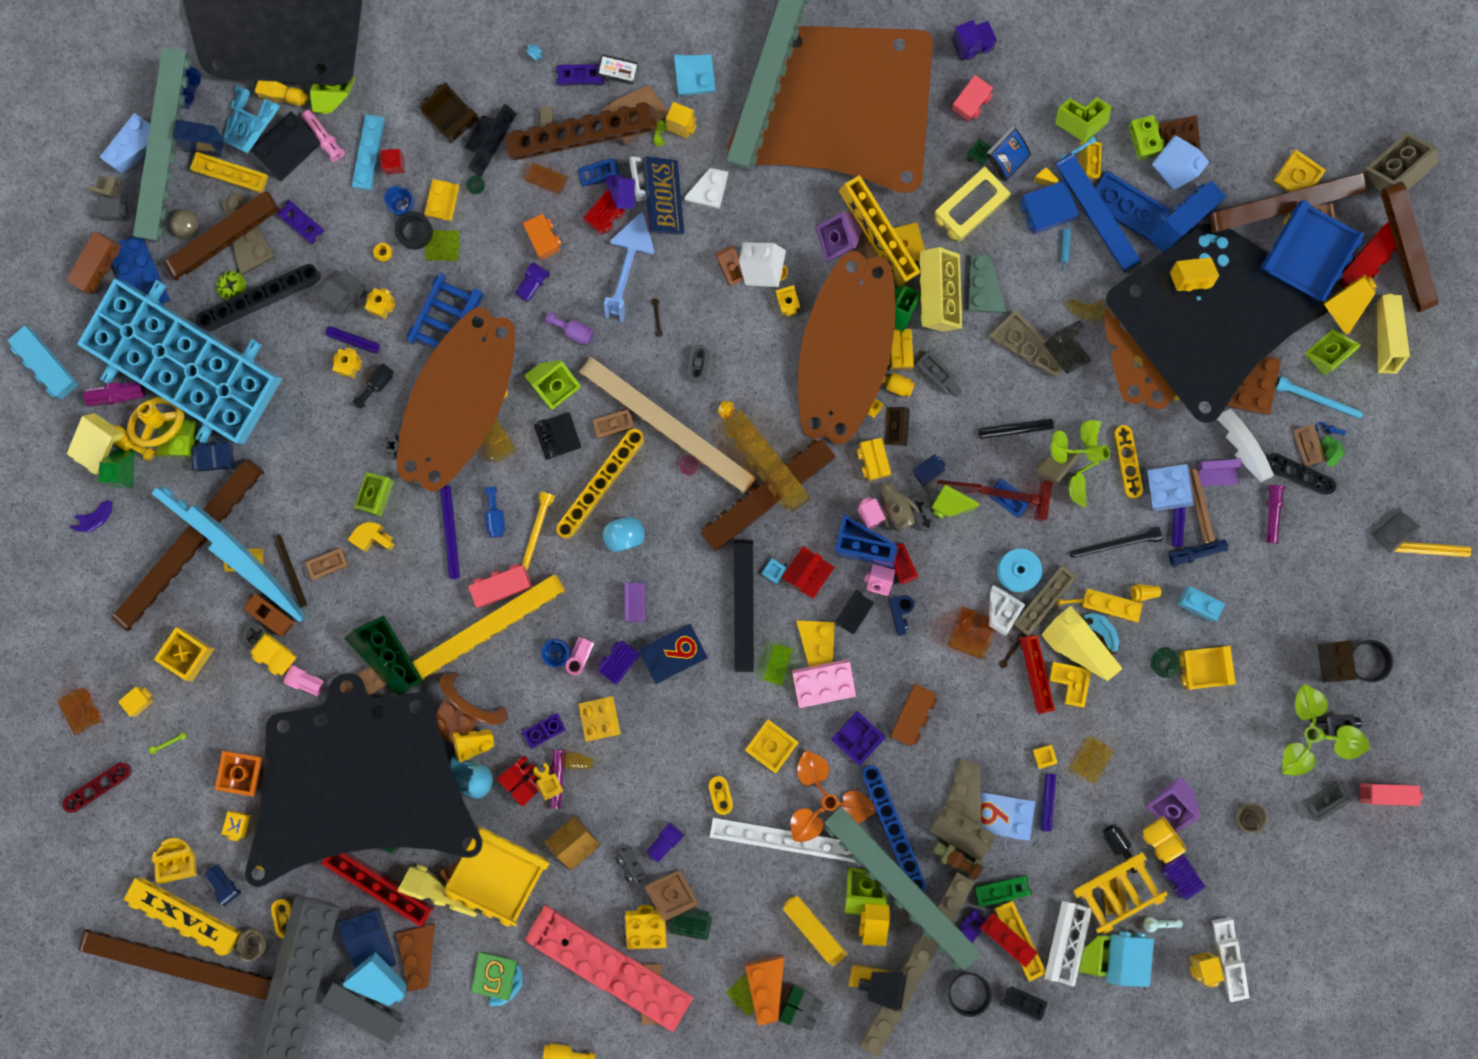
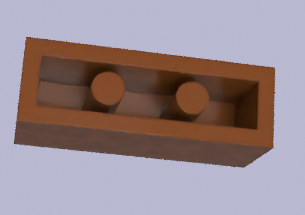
(94, 263)
(913, 715)

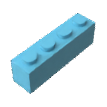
(42, 362)

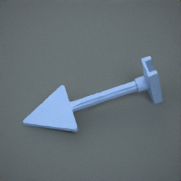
(634, 238)

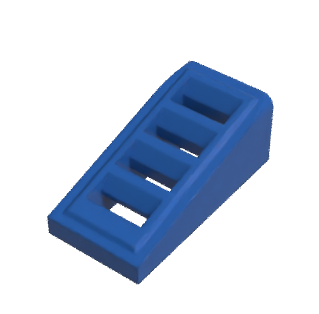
(601, 178)

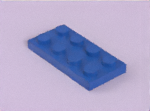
(137, 266)

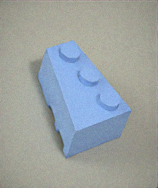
(128, 145)

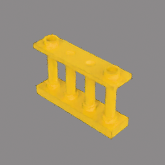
(1120, 873)

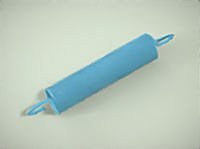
(1065, 245)

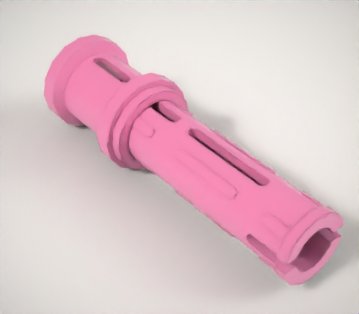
(327, 142)

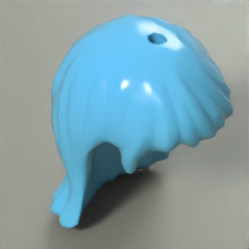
(471, 778)

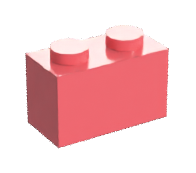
(972, 98)

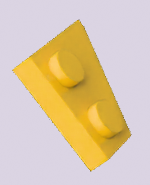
(472, 744)

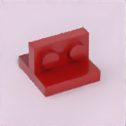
(808, 572)

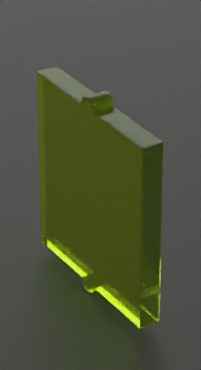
(443, 246)
(741, 995)

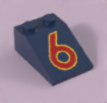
(672, 654)

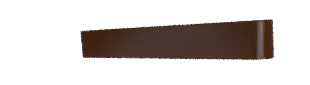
(221, 235)
(1409, 246)

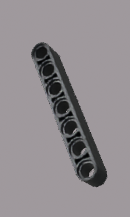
(249, 297)
(743, 606)

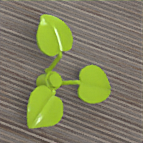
(1094, 452)
(1349, 741)

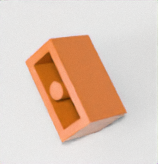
(542, 237)

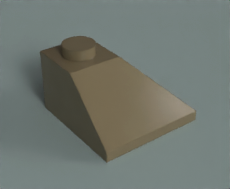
(1052, 471)

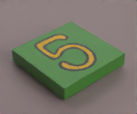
(494, 976)

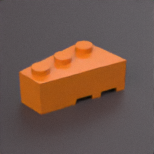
(765, 987)

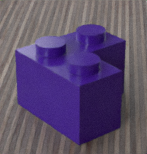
(973, 39)

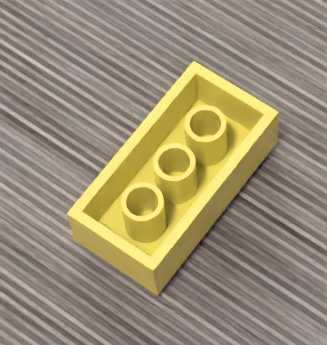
(940, 289)

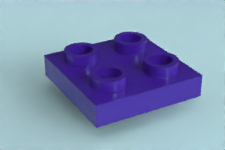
(858, 738)

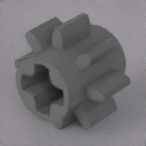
(389, 446)

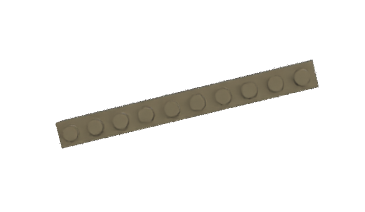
(915, 966)

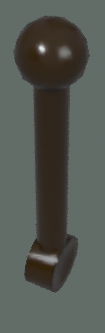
(655, 302)
(1003, 664)

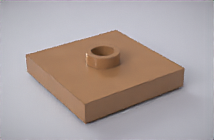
(671, 895)

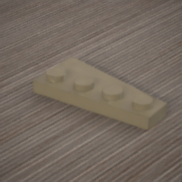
(251, 248)
(1026, 342)

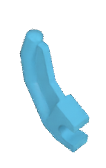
(1103, 627)
(517, 984)

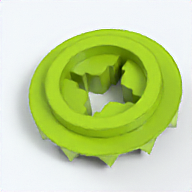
(238, 288)

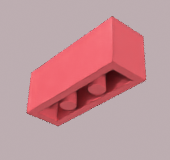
(500, 585)

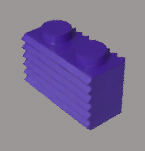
(618, 661)
(1183, 877)

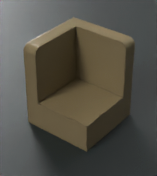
(106, 187)

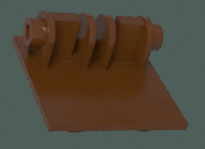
(1184, 128)

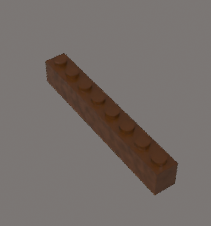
(761, 499)

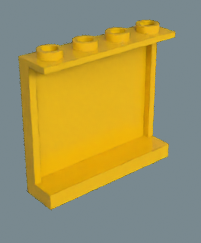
(496, 878)

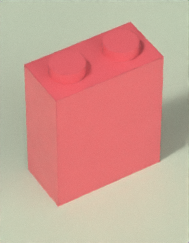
(1390, 794)

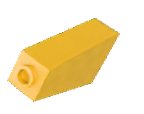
(814, 930)

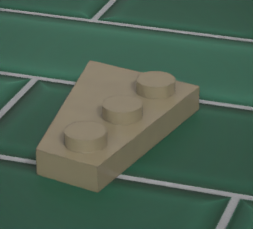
(965, 792)

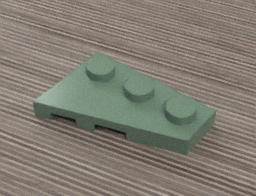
(984, 287)

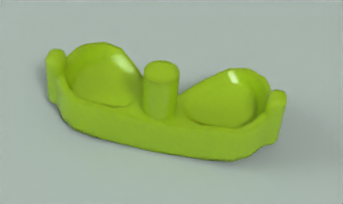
(661, 127)

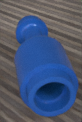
(494, 517)

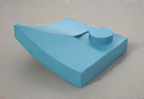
(694, 74)

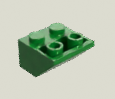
(905, 305)

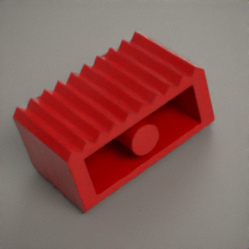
(603, 214)

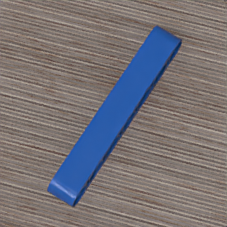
(1097, 212)
(893, 818)

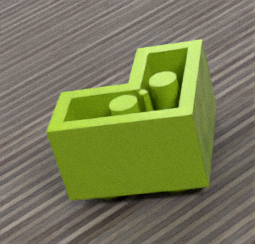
(1081, 120)

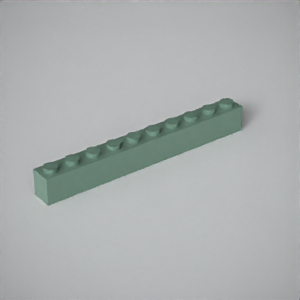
(766, 83)
(161, 144)
(901, 886)

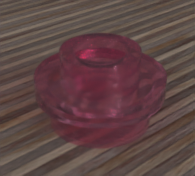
(688, 459)

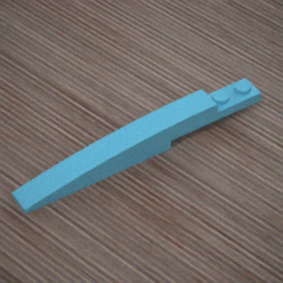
(230, 551)

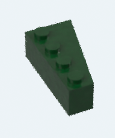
(385, 655)

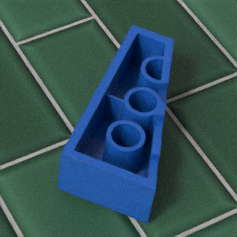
(1187, 215)

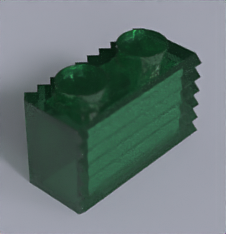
(692, 924)

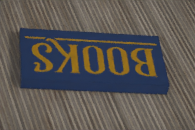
(663, 195)

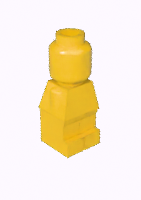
(278, 92)

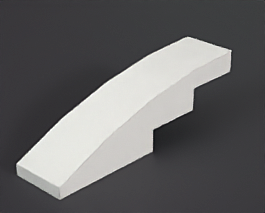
(1248, 448)
(1230, 959)

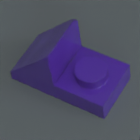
(621, 191)

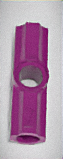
(114, 393)

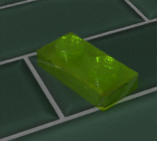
(778, 664)

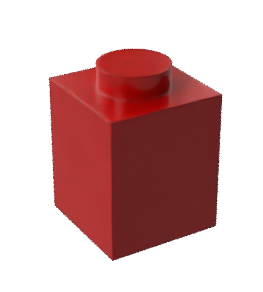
(392, 161)

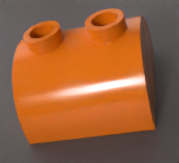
(238, 773)

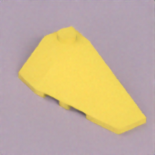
(1076, 640)
(424, 884)

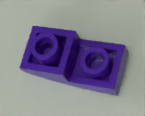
(543, 731)

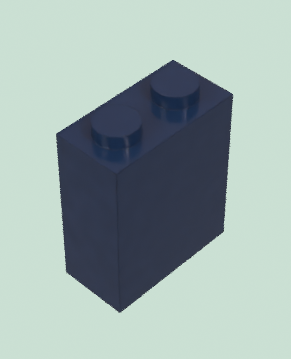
(198, 138)

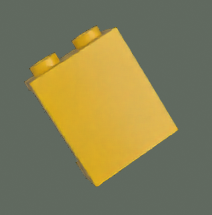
(1207, 668)

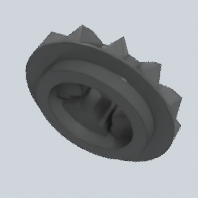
(247, 632)

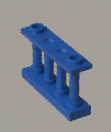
(473, 300)

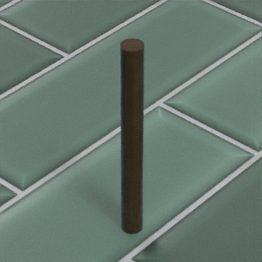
(290, 571)

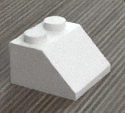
(761, 264)

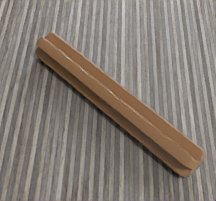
(1201, 508)

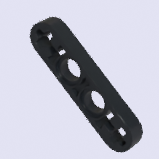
(1301, 470)

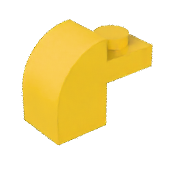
(367, 533)

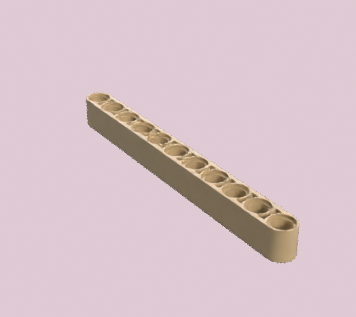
(668, 425)

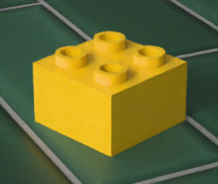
(184, 654)

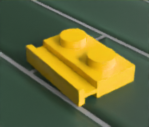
(442, 200)

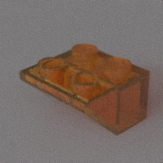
(971, 633)

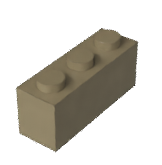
(962, 833)

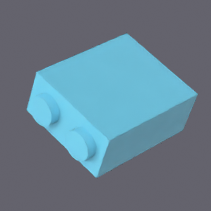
(1130, 959)

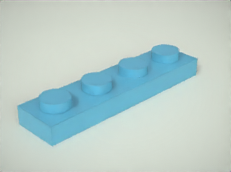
(368, 152)

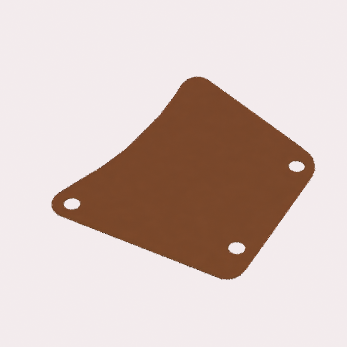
(853, 105)

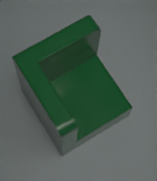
(979, 152)

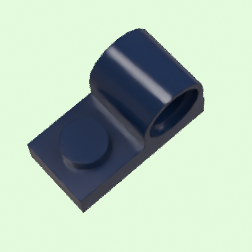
(900, 624)

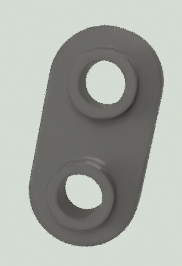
(698, 363)

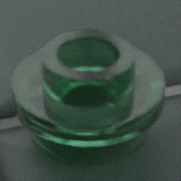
(471, 181)

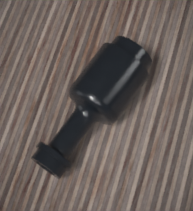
(376, 382)
(1118, 842)

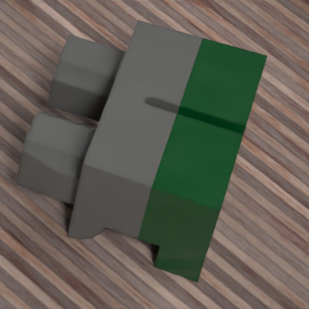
(805, 1001)

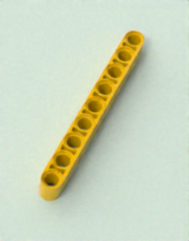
(488, 626)

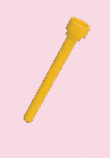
(545, 500)

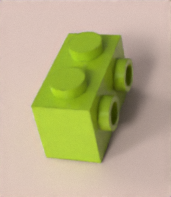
(1146, 137)

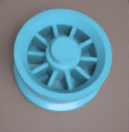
(1019, 570)

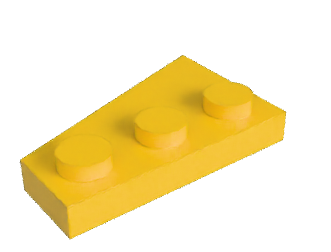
(817, 641)

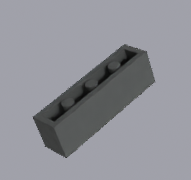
(363, 1011)

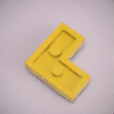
(1075, 678)

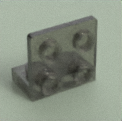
(1066, 348)

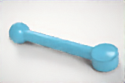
(1091, 140)

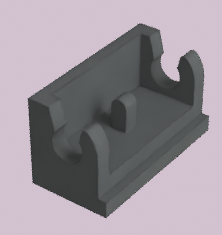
(1327, 801)

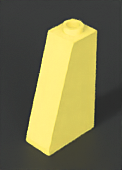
(1391, 334)

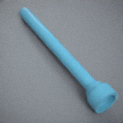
(1285, 385)

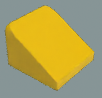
(1046, 177)

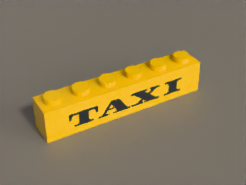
(879, 230)
(182, 916)

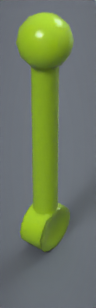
(152, 750)

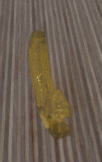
(1088, 312)

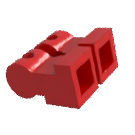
(512, 779)

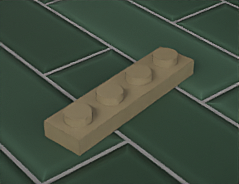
(1044, 600)

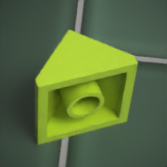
(1331, 351)
(374, 494)

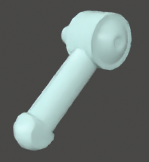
(1151, 924)

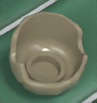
(183, 223)
(1254, 824)
(248, 951)

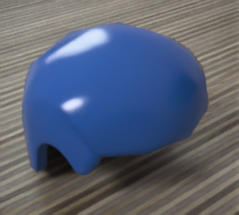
(394, 195)
(555, 646)

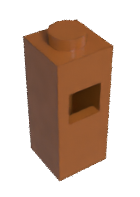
(269, 614)

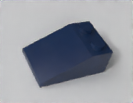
(365, 936)

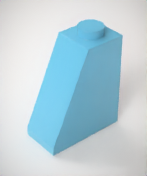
(376, 981)

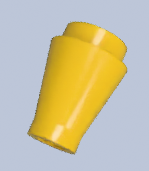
(1144, 592)

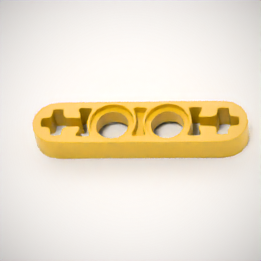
(1131, 461)

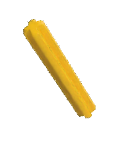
(1434, 549)

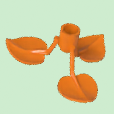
(804, 823)

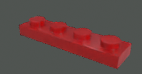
(1037, 674)

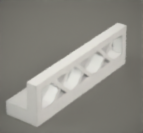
(1058, 957)

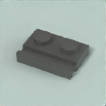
(1394, 530)

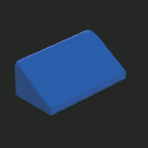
(1013, 506)

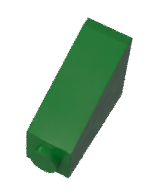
(118, 469)

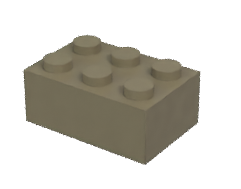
(1404, 162)

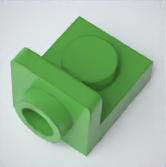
(1332, 450)

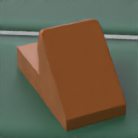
(730, 265)

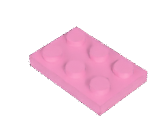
(824, 683)

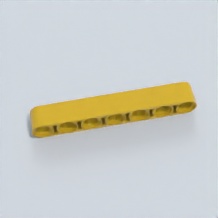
(602, 474)

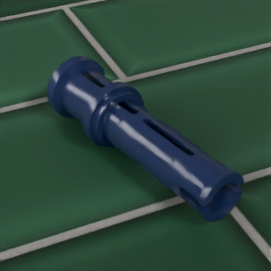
(1190, 554)

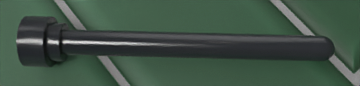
(1153, 535)

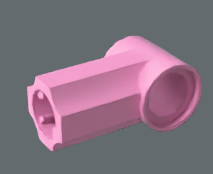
(579, 654)
(301, 680)

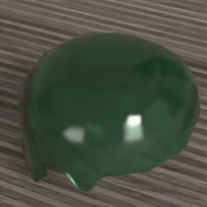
(1173, 662)

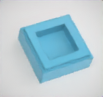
(774, 571)

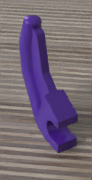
(94, 520)

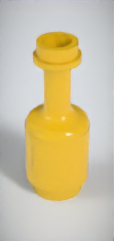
(899, 384)
(126, 444)
(561, 1051)

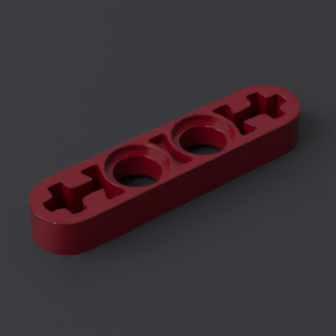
(98, 789)

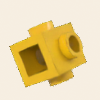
(380, 302)
(346, 362)

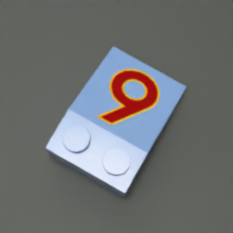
(1007, 815)

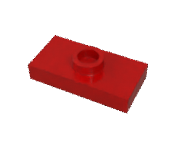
(903, 566)

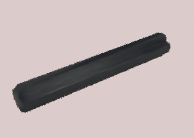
(1018, 428)

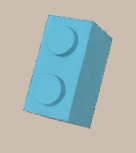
(1201, 604)

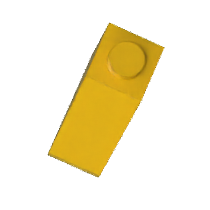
(1350, 302)

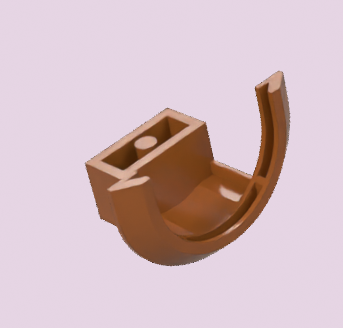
(460, 716)

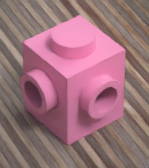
(879, 579)

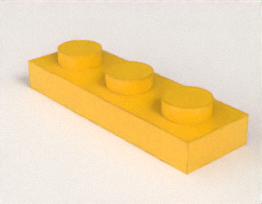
(1112, 605)

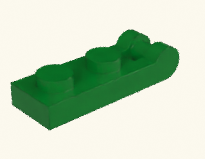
(1002, 891)

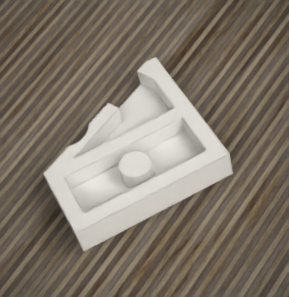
(709, 189)
(1003, 610)

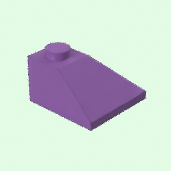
(839, 235)
(1176, 804)

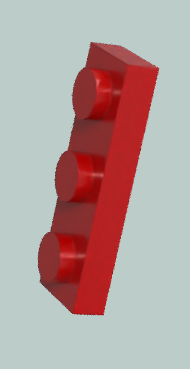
(1008, 940)

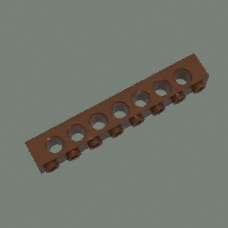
(645, 123)

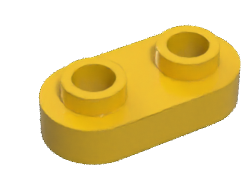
(720, 795)
(280, 918)

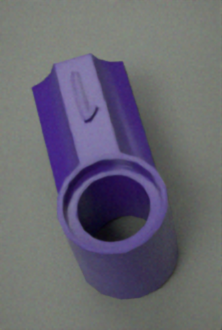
(533, 279)
(667, 839)

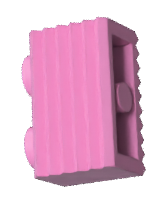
(870, 513)

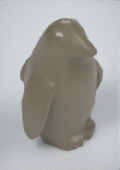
(897, 507)

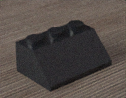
(285, 146)

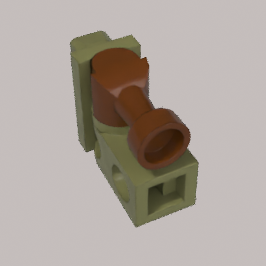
(955, 859)

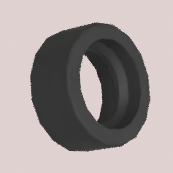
(423, 240)

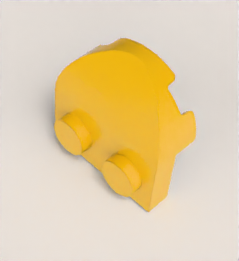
(174, 861)

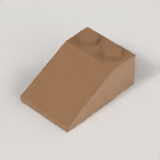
(642, 95)

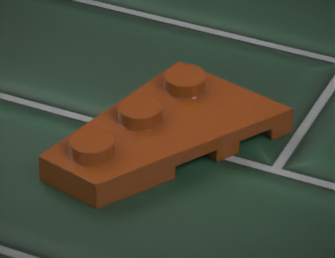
(416, 955)

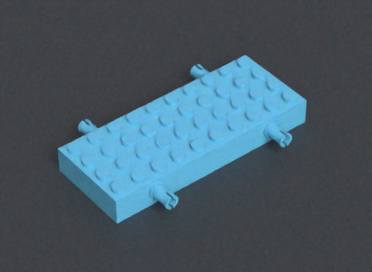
(179, 361)

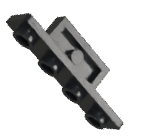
(487, 138)

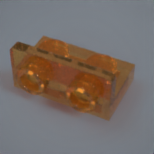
(80, 710)

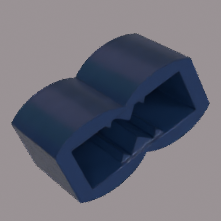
(212, 457)

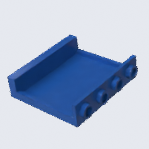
(1312, 251)

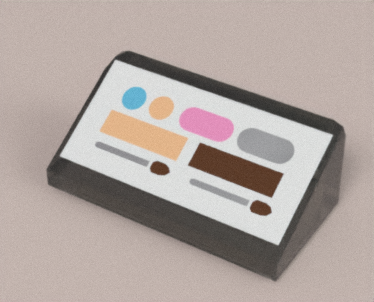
(617, 69)

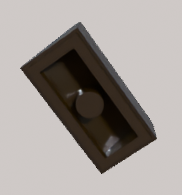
(897, 426)

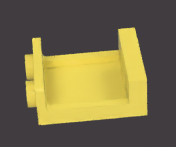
(93, 441)

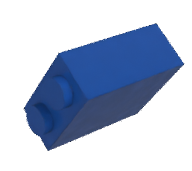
(1048, 207)

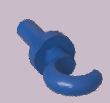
(1331, 429)

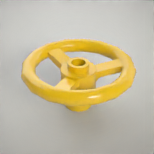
(154, 419)

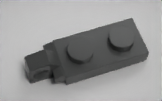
(938, 373)

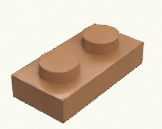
(613, 424)
(1309, 445)
(327, 564)

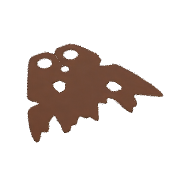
(1130, 375)

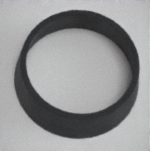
(1388, 660)
(980, 1010)

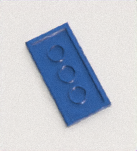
(1130, 205)

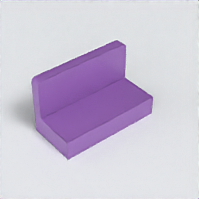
(1219, 472)
(635, 602)

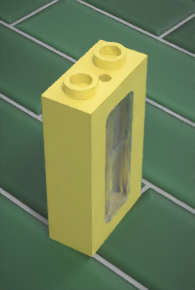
(971, 205)

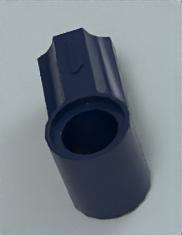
(222, 885)

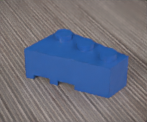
(864, 545)

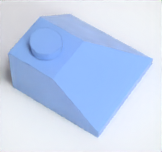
(1179, 162)

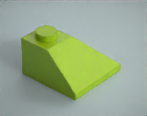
(327, 97)
(553, 382)
(181, 443)
(952, 503)
(1095, 957)

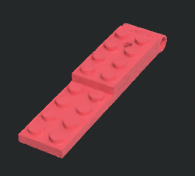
(608, 968)

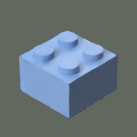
(1170, 487)

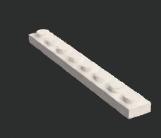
(777, 839)

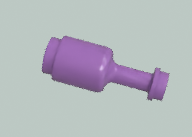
(574, 330)

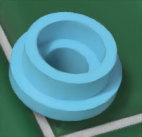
(534, 51)

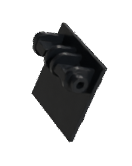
(557, 436)

